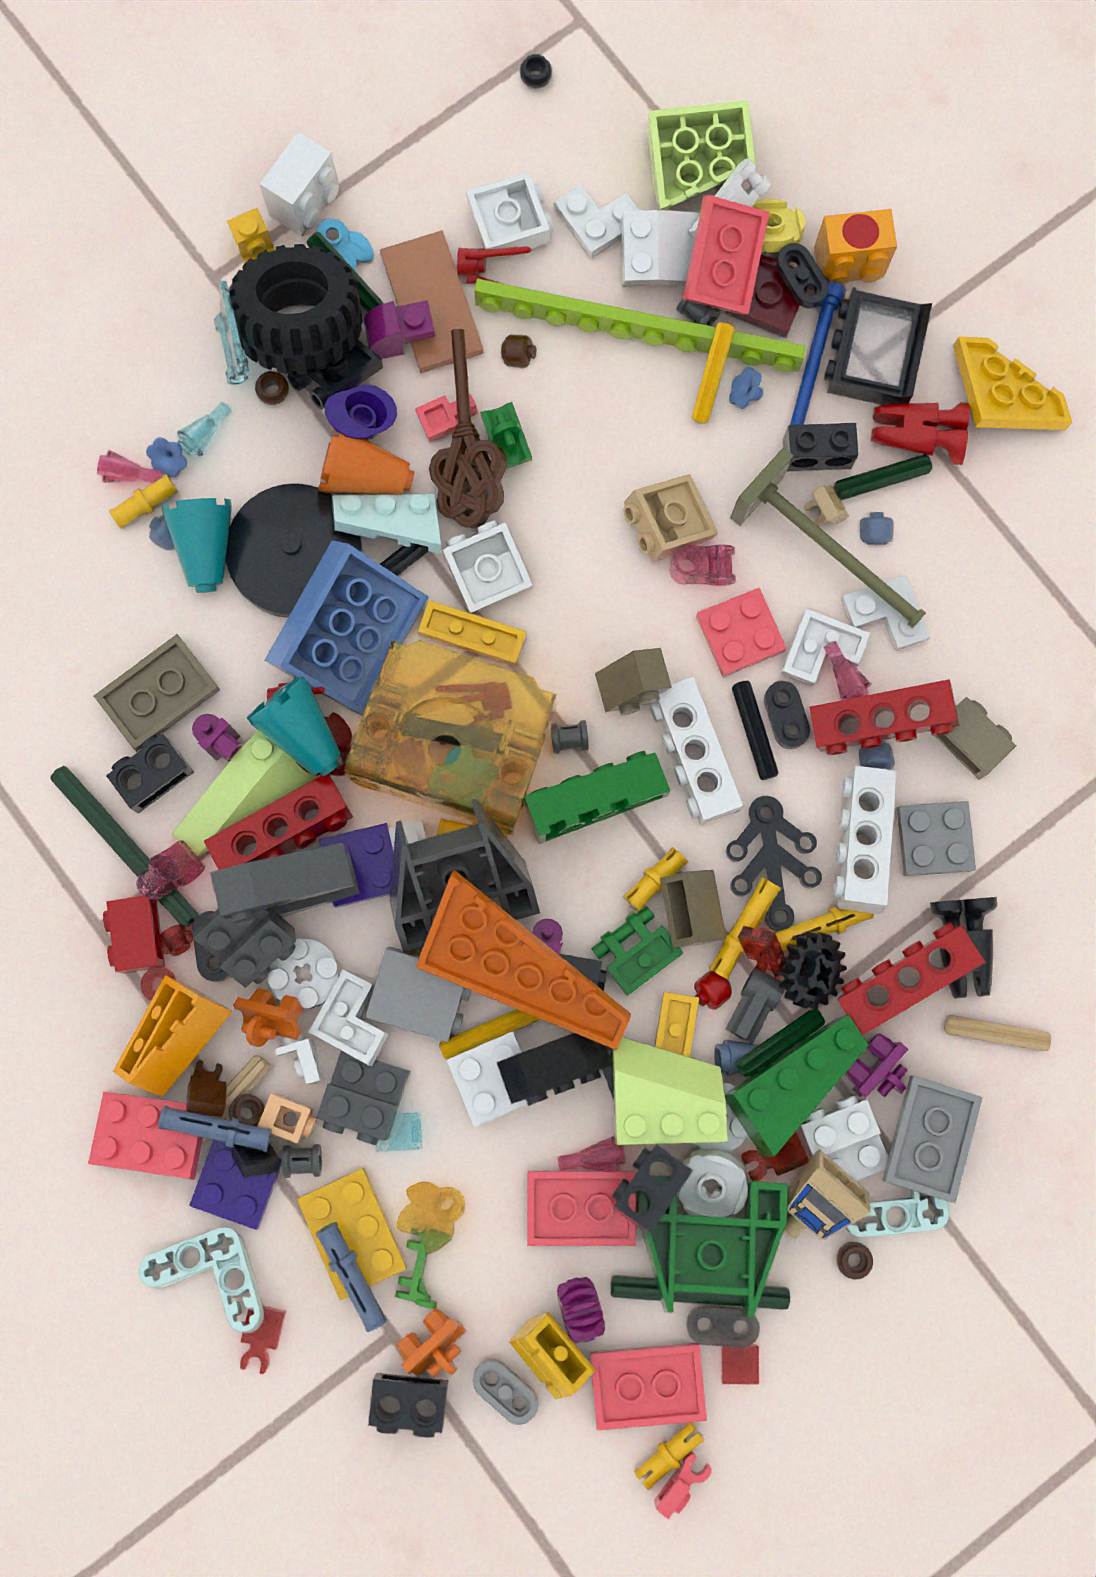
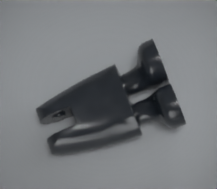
(974, 914)

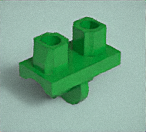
(505, 431)

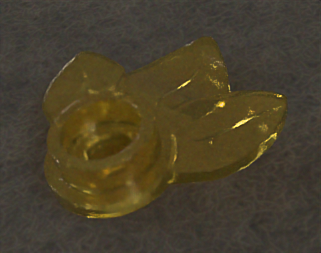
(427, 1217)

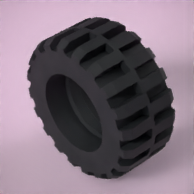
(289, 279)

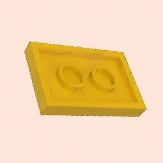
(361, 1222)

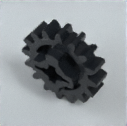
(812, 970)

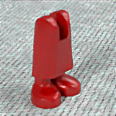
(917, 428)

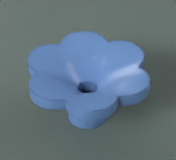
(746, 388)
(166, 456)

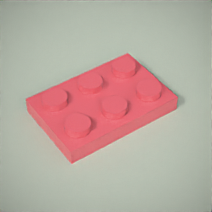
(726, 255)
(130, 1138)
(577, 1209)
(648, 1386)

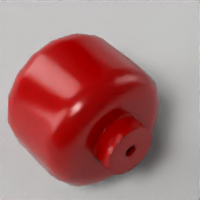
(713, 990)

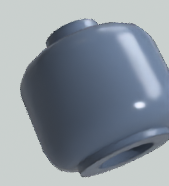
(876, 529)
(160, 534)
(877, 757)

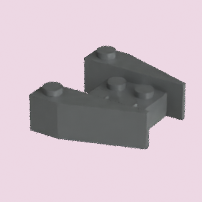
(475, 852)
(285, 883)

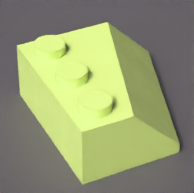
(696, 148)
(666, 1097)

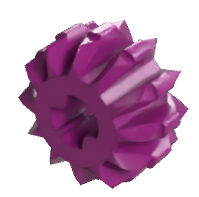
(581, 1309)

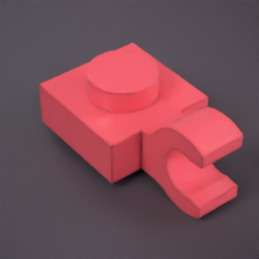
(440, 416)
(675, 1492)

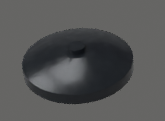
(279, 544)

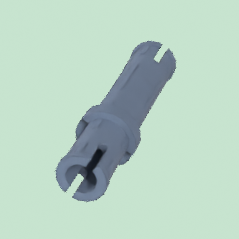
(215, 1128)
(344, 1263)

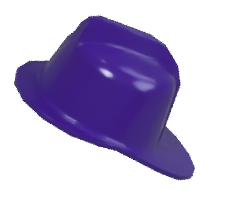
(361, 411)

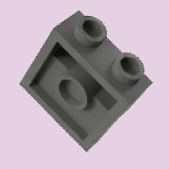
(248, 946)
(362, 1098)

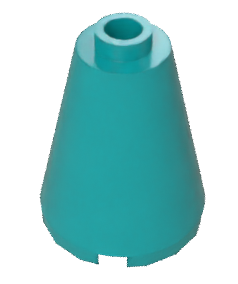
(200, 539)
(298, 727)

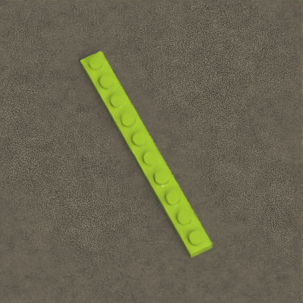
(629, 323)

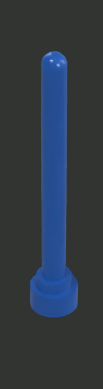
(831, 303)

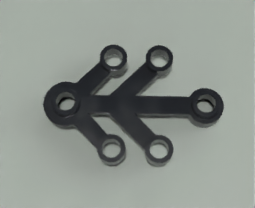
(772, 856)

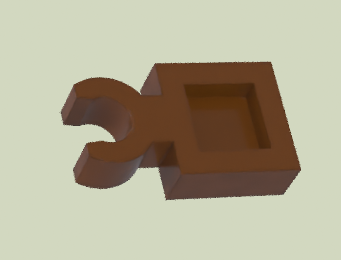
(206, 1092)

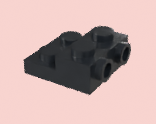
(338, 377)

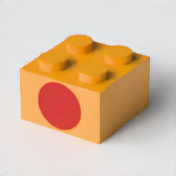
(856, 246)

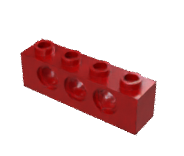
(829, 717)
(321, 794)
(869, 1015)

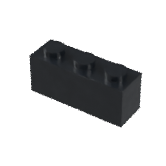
(552, 1067)

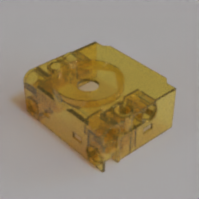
(438, 692)

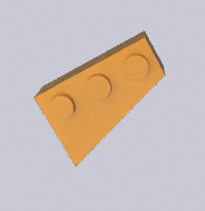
(169, 1036)

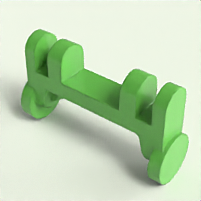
(417, 1289)

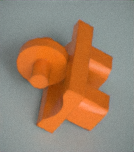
(265, 1020)
(420, 1355)

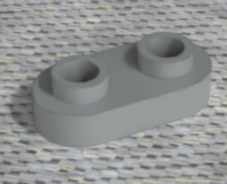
(504, 1391)

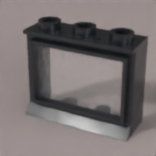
(877, 348)

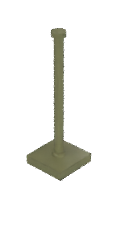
(765, 489)

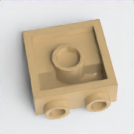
(668, 517)

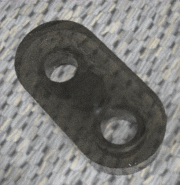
(721, 1326)

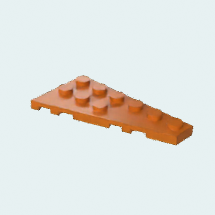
(498, 957)

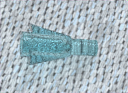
(197, 435)

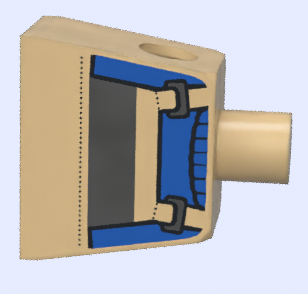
(824, 1199)

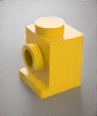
(250, 234)

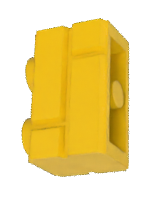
(552, 1356)

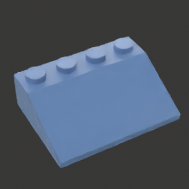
(346, 625)

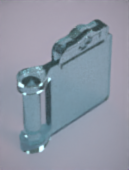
(225, 324)

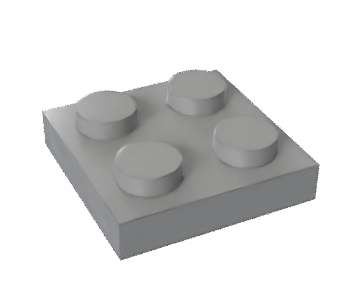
(936, 838)

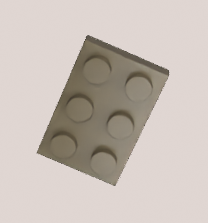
(156, 692)

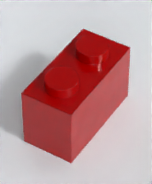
(134, 934)

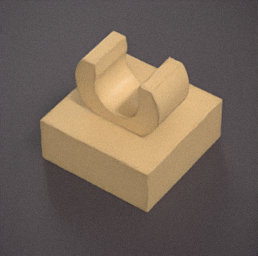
(829, 504)

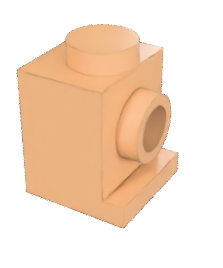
(275, 1113)

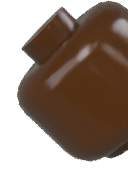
(518, 351)

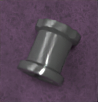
(698, 313)
(569, 737)
(301, 1160)

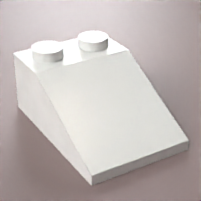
(656, 246)

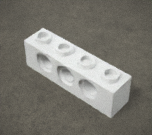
(686, 698)
(879, 789)

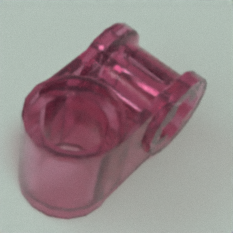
(711, 565)
(169, 871)

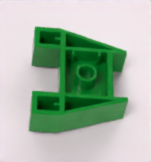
(717, 1252)

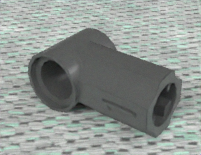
(758, 998)

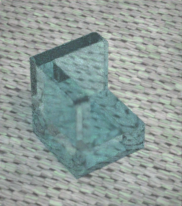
(404, 1134)

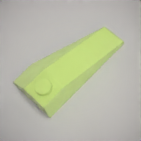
(248, 783)

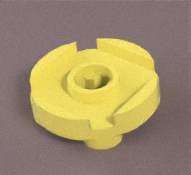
(787, 225)

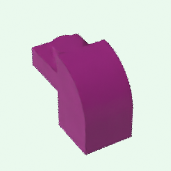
(392, 326)

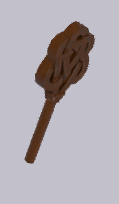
(455, 470)

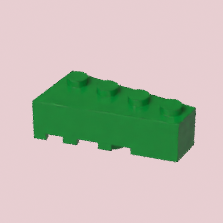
(595, 796)
(792, 1086)

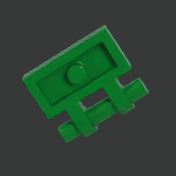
(642, 960)

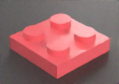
(741, 632)

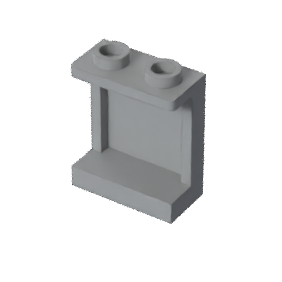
(415, 998)

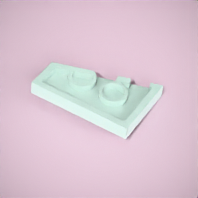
(399, 517)

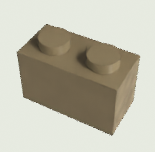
(633, 681)
(977, 740)
(693, 908)

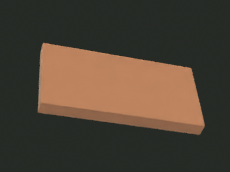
(423, 272)

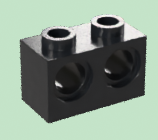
(821, 446)
(154, 781)
(658, 1193)
(408, 1392)

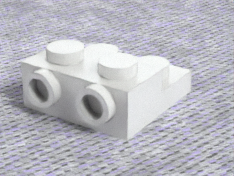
(510, 213)
(486, 566)
(847, 1137)

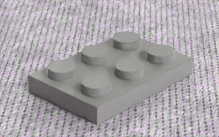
(932, 1139)

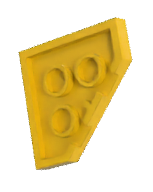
(1005, 391)

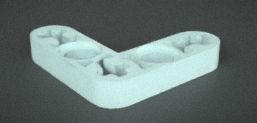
(913, 1220)
(222, 1266)

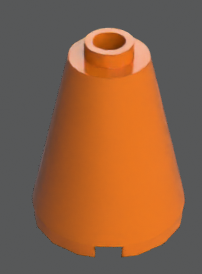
(363, 468)

